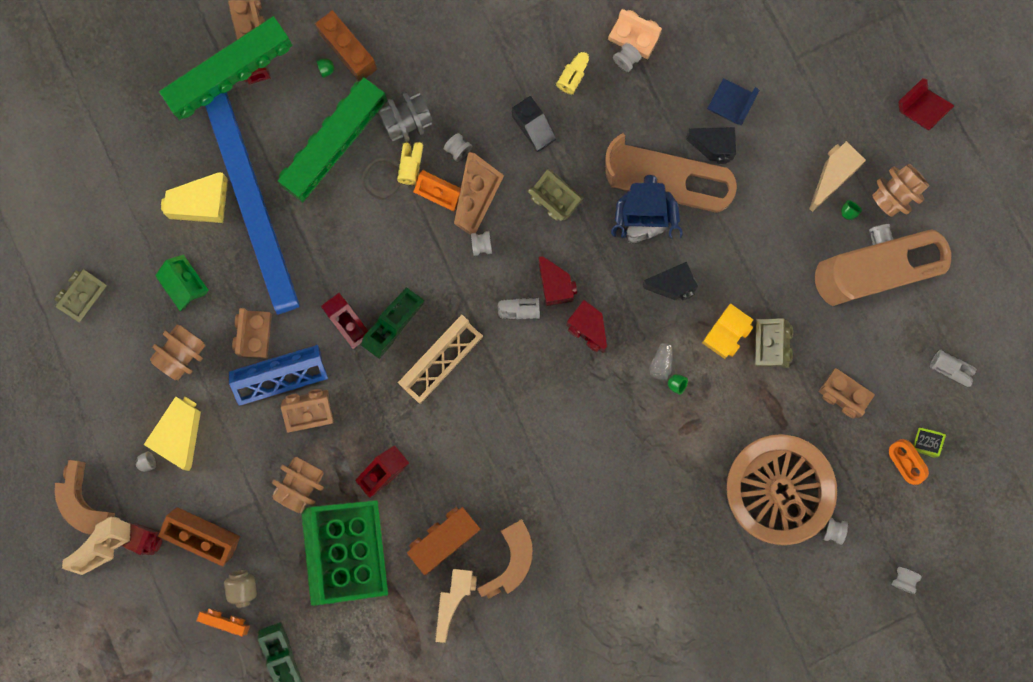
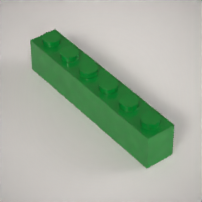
(226, 68)
(332, 139)

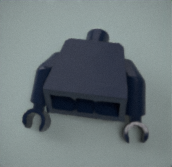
(647, 206)

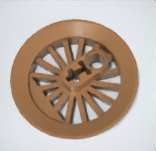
(758, 455)

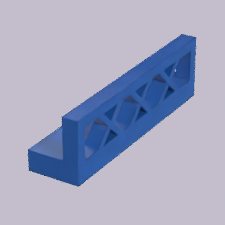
(274, 368)

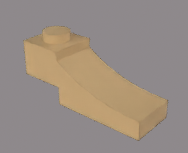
(99, 546)
(461, 585)

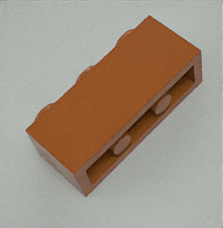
(346, 46)
(199, 536)
(443, 540)

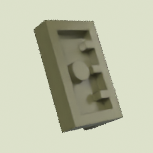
(79, 295)
(773, 343)

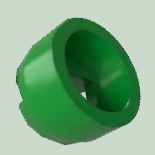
(325, 67)
(850, 210)
(677, 383)

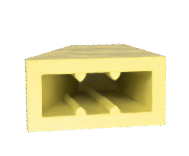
(197, 200)
(176, 433)

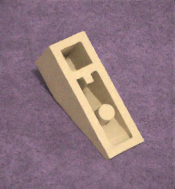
(838, 168)

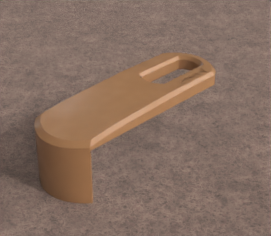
(631, 164)
(878, 268)

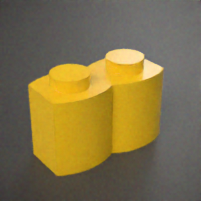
(728, 331)

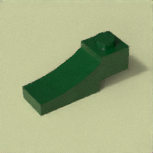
(391, 323)
(278, 654)

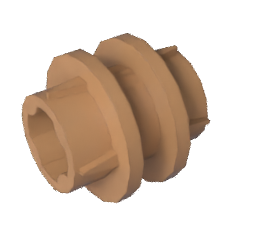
(900, 190)
(177, 352)
(297, 485)

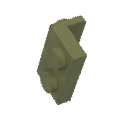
(555, 196)

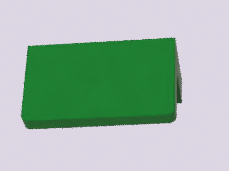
(181, 281)

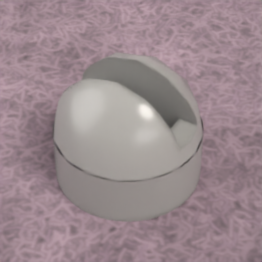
(145, 462)

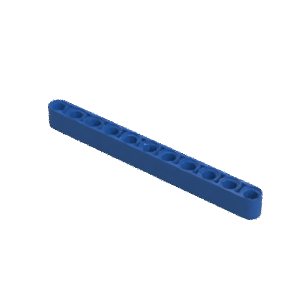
(252, 205)

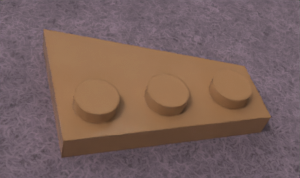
(476, 193)

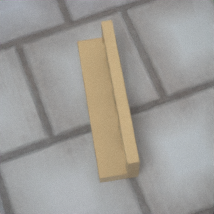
(434, 353)

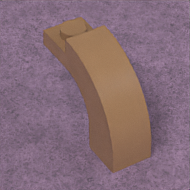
(71, 501)
(521, 557)

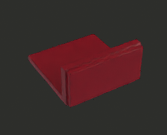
(924, 105)

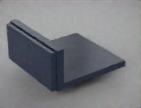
(732, 101)

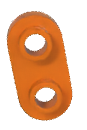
(908, 461)

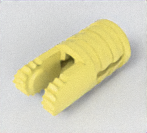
(574, 73)
(410, 165)

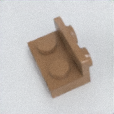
(245, 15)
(252, 334)
(846, 393)
(306, 410)

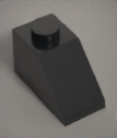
(533, 123)
(714, 143)
(673, 283)

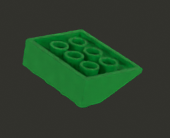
(344, 552)

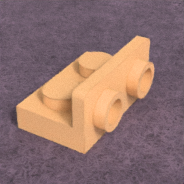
(635, 31)

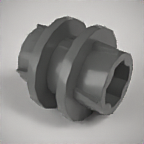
(406, 117)

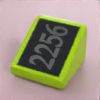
(929, 442)

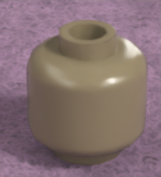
(240, 588)

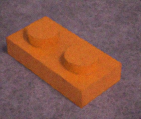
(437, 190)
(233, 625)

